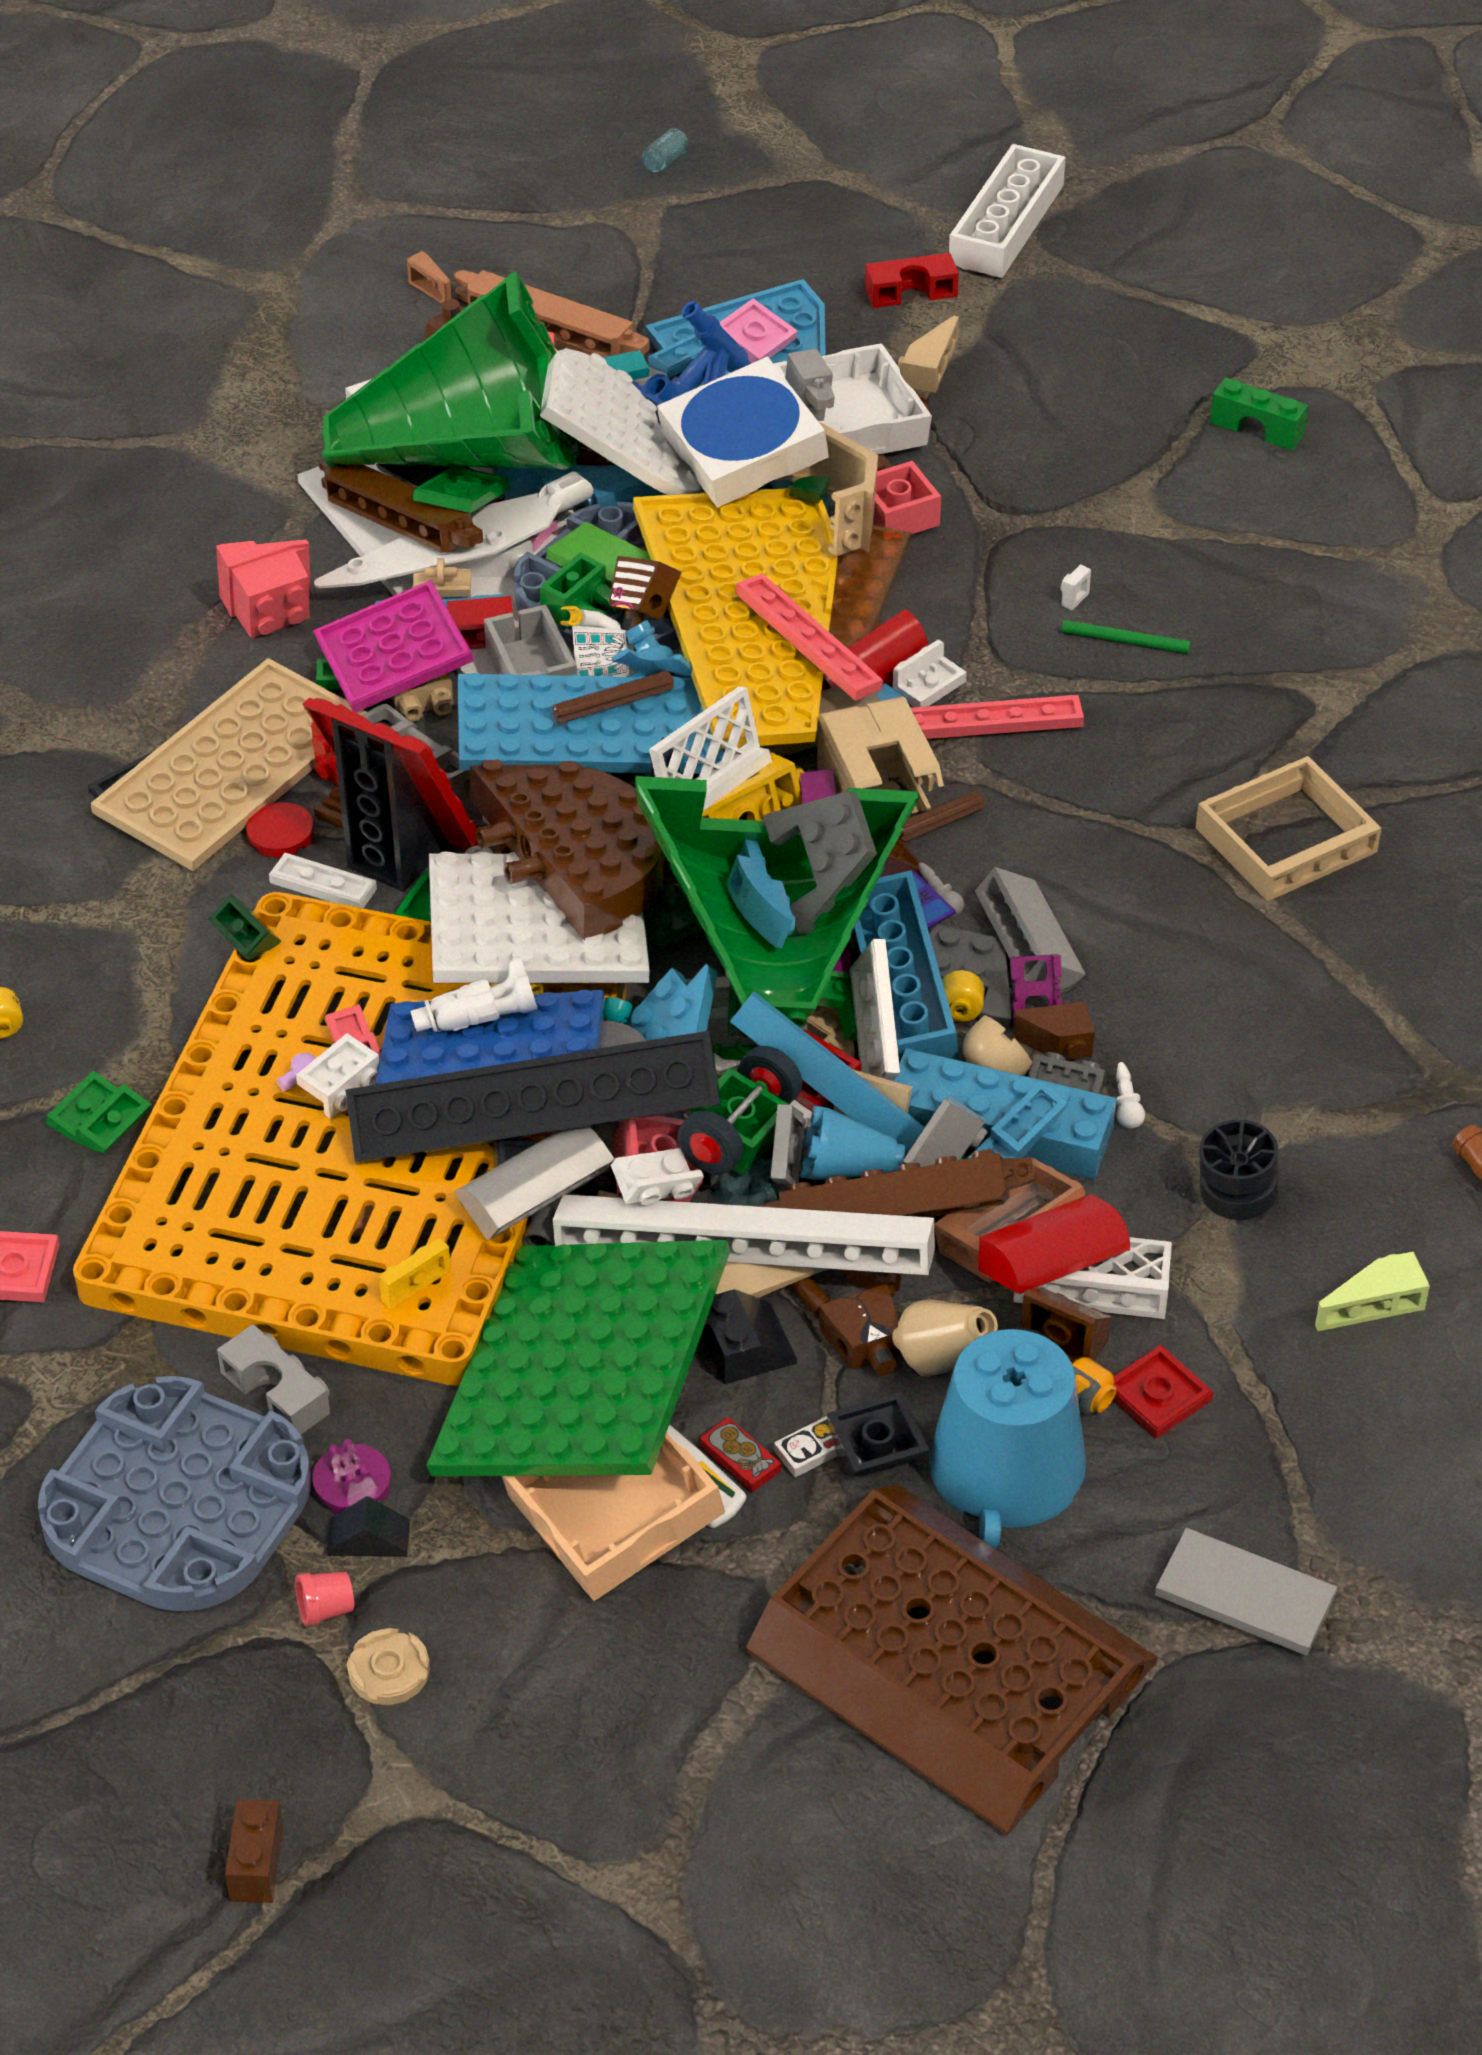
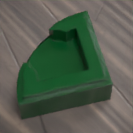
(810, 488)

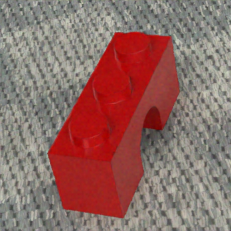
(931, 274)

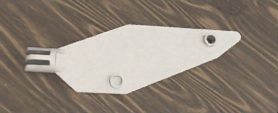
(502, 527)

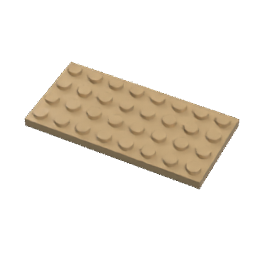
(219, 767)

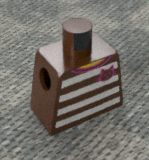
(641, 589)

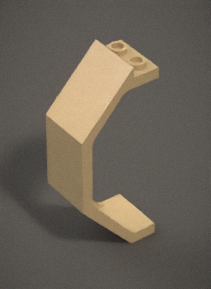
(851, 485)

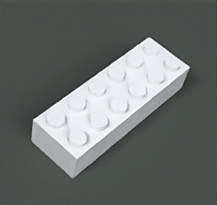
(1007, 210)

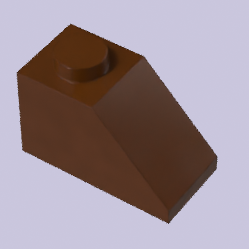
(1056, 1029)

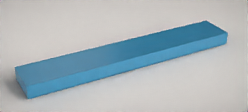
(826, 1071)

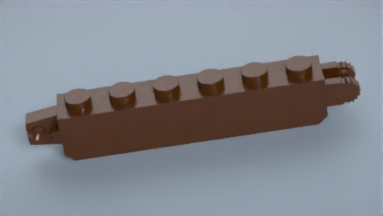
(392, 506)
(917, 1191)

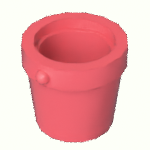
(323, 1596)

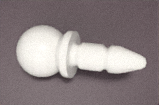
(1130, 1112)

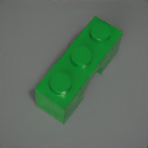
(1281, 416)

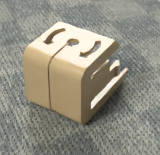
(877, 744)

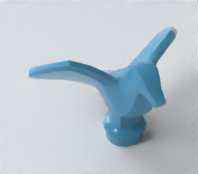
(650, 655)

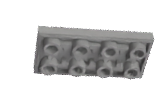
(1246, 1591)

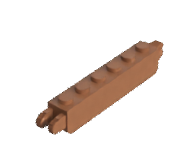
(571, 322)

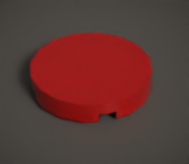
(280, 829)

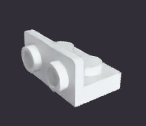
(339, 1068)
(655, 1176)

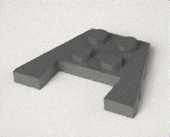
(835, 844)
(984, 957)

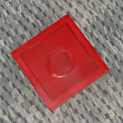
(1159, 1391)

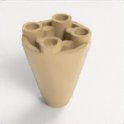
(937, 1331)

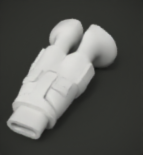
(477, 1002)

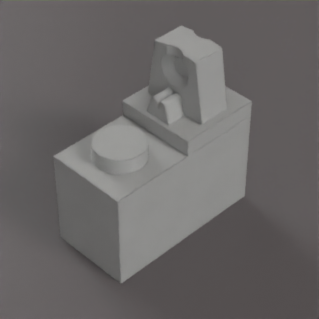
(811, 381)

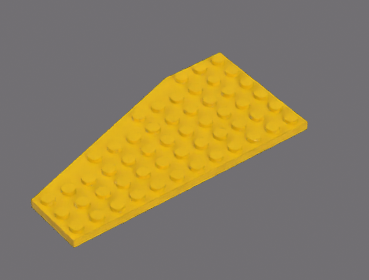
(722, 633)

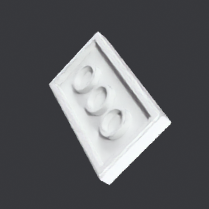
(874, 1012)

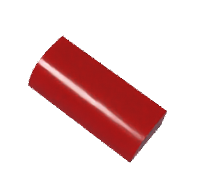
(887, 646)
(1053, 1244)

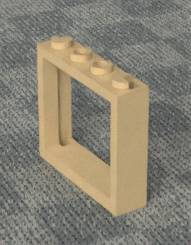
(1272, 881)

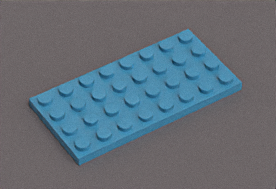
(513, 722)

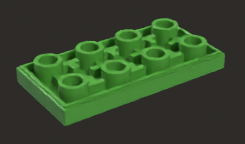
(595, 544)

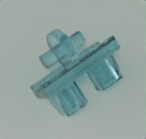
(752, 1188)

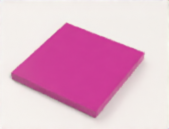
(393, 646)

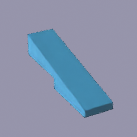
(1025, 1122)

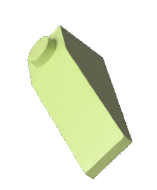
(1379, 1291)

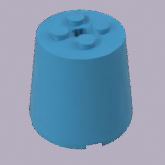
(1010, 1430)

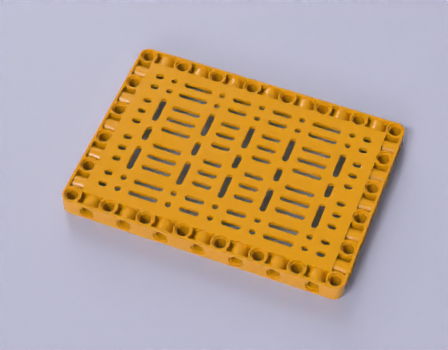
(309, 1319)

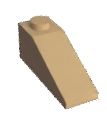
(929, 356)

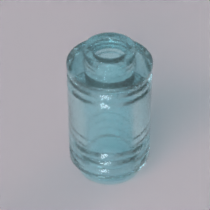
(665, 150)

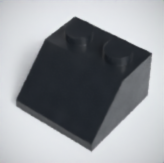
(745, 1337)

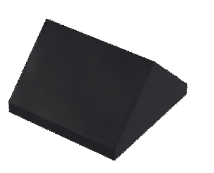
(875, 1435)

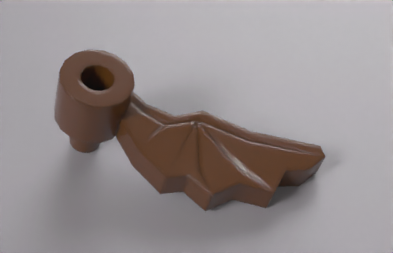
(869, 1280)

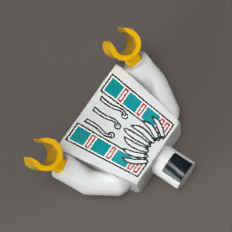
(596, 643)

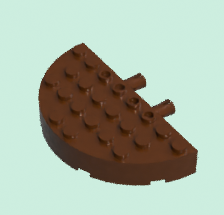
(573, 836)

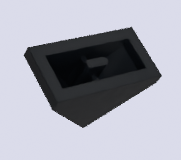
(368, 1530)

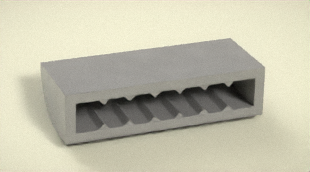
(1027, 924)
(534, 1179)

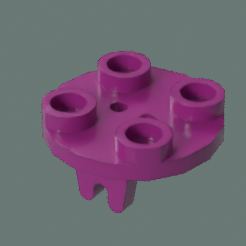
(344, 1464)

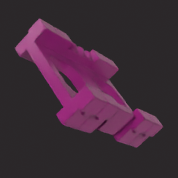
(1047, 987)

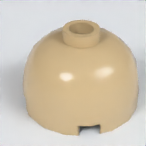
(990, 1048)

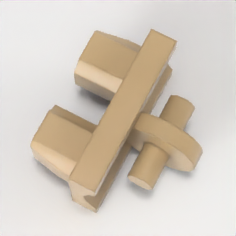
(448, 580)

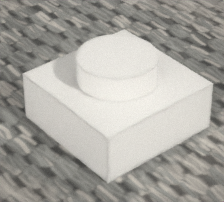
(1075, 587)

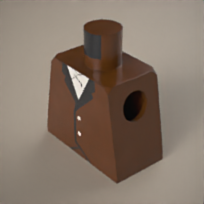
(862, 1329)

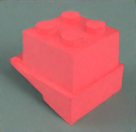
(265, 583)

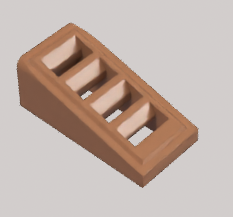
(428, 277)

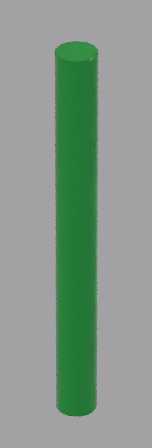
(1126, 636)

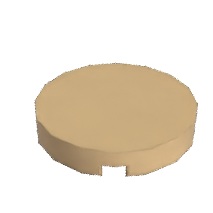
(388, 1666)

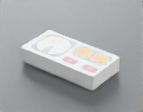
(806, 1447)

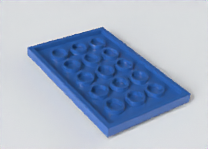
(559, 1026)

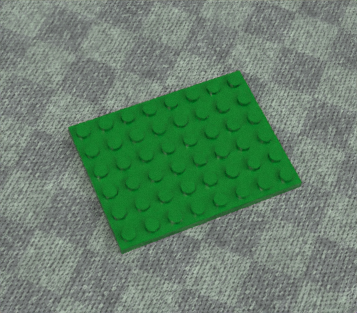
(581, 1360)

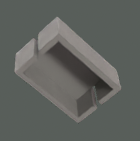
(538, 650)

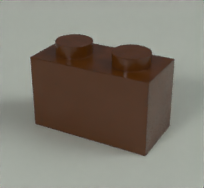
(254, 1851)

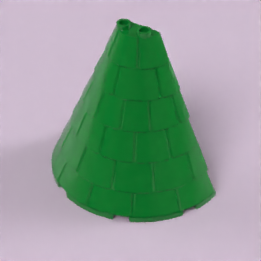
(459, 396)
(702, 858)

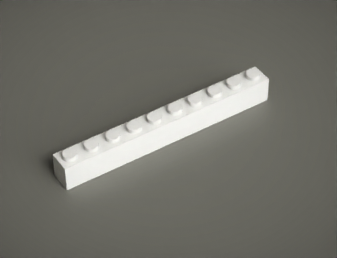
(756, 1233)

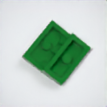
(97, 1113)

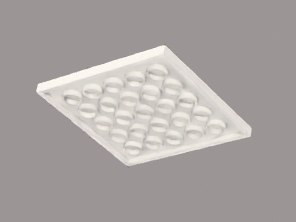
(487, 922)

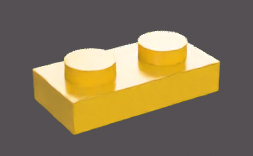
(414, 1273)

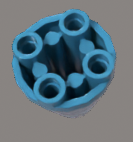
(846, 1147)

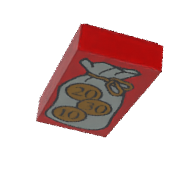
(740, 1454)

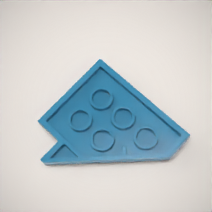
(676, 1008)

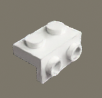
(927, 676)

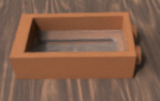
(960, 1232)

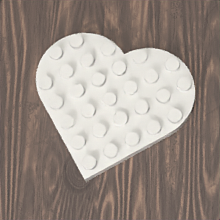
(613, 419)

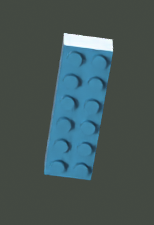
(916, 985)
(1070, 1144)

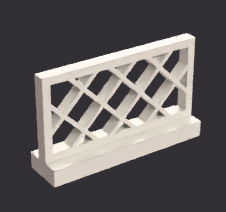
(736, 764)
(1121, 1293)

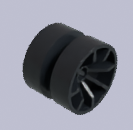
(1238, 1169)

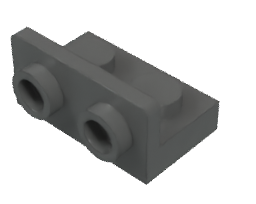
(1055, 1069)

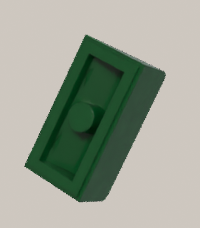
(243, 928)

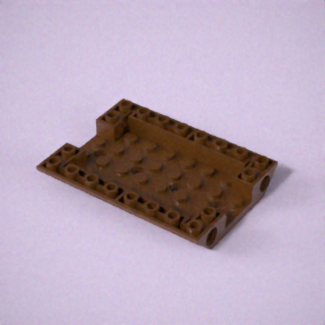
(916, 1680)

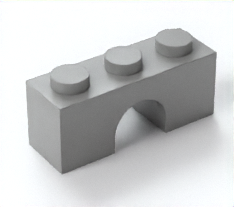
(258, 1360)

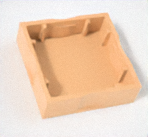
(618, 1523)

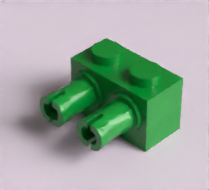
(576, 584)

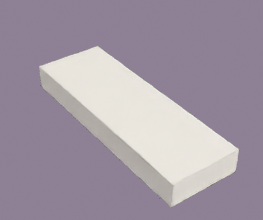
(322, 881)

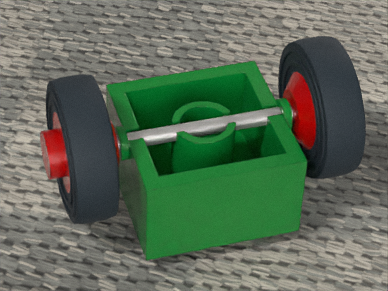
(745, 1124)

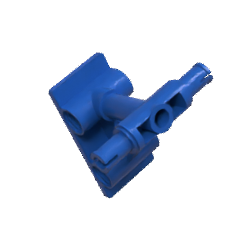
(717, 356)

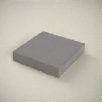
(787, 1146)

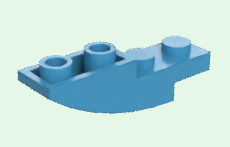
(760, 897)

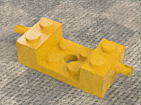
(765, 792)

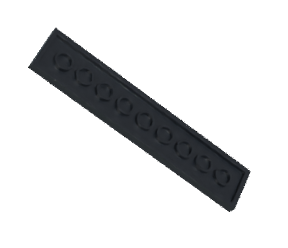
(533, 1097)

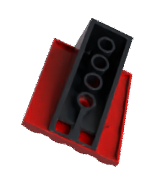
(391, 797)

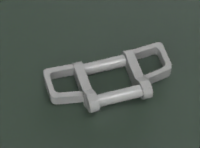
(444, 754)

